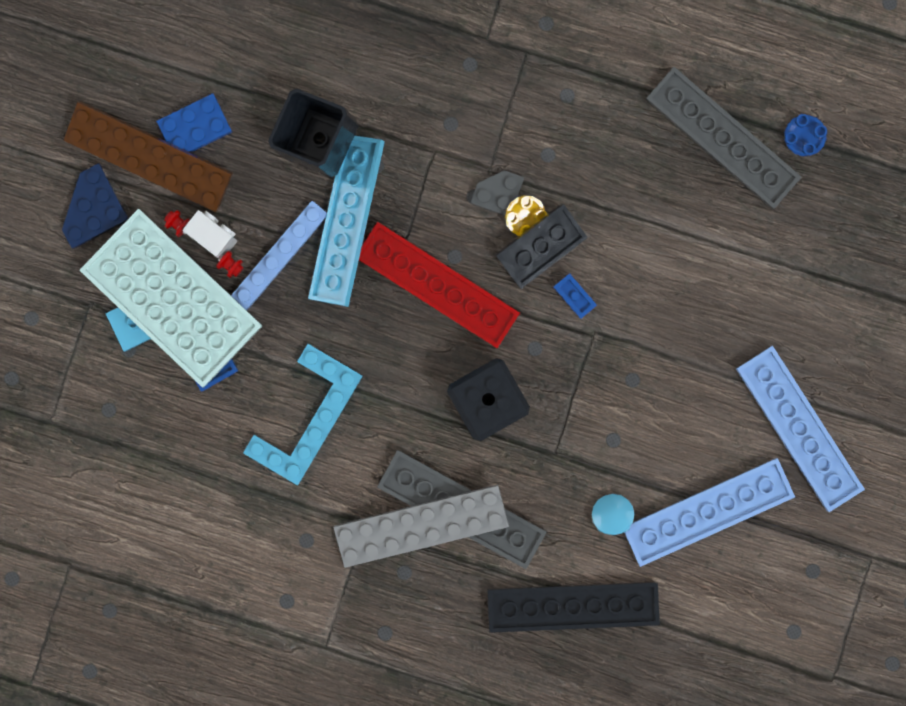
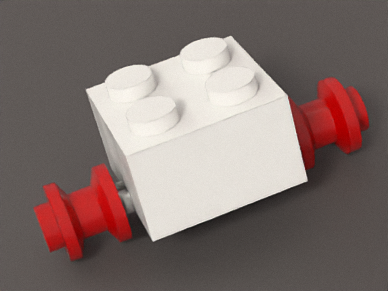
(207, 233)

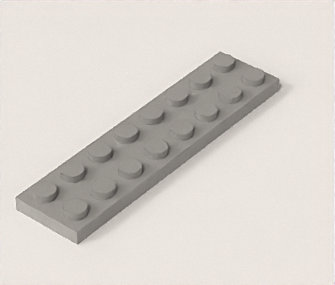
(421, 526)

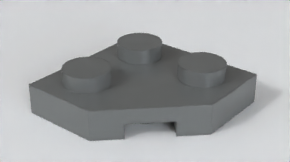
(497, 192)

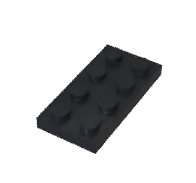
(541, 246)

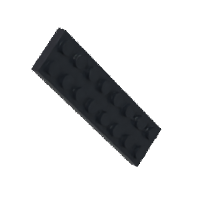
(573, 607)

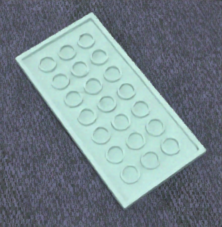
(171, 298)

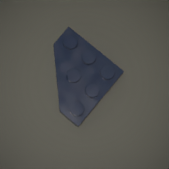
(92, 208)

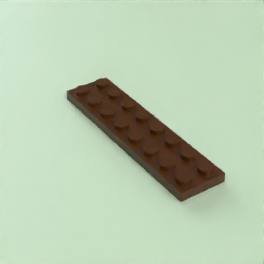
(147, 156)

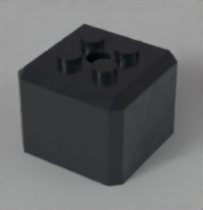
(301, 122)
(482, 419)

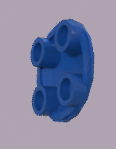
(805, 135)

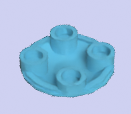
(613, 514)

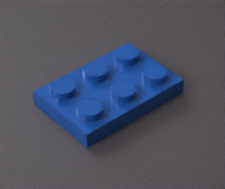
(195, 124)

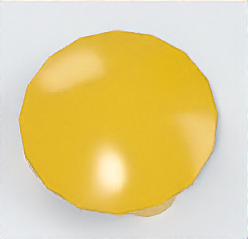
(524, 213)

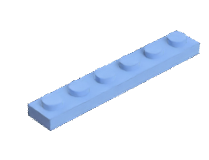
(279, 255)

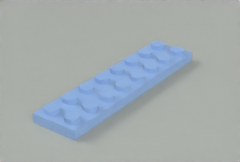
(800, 429)
(709, 512)

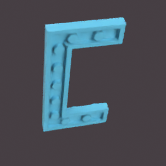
(295, 466)

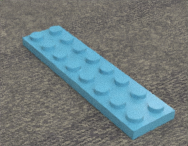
(346, 222)

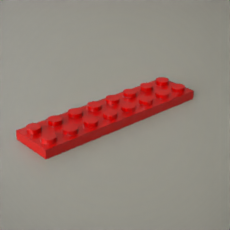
(437, 285)

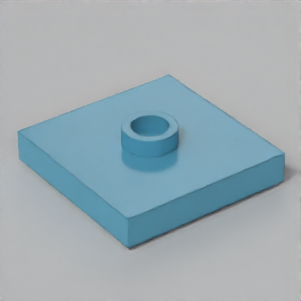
(126, 330)

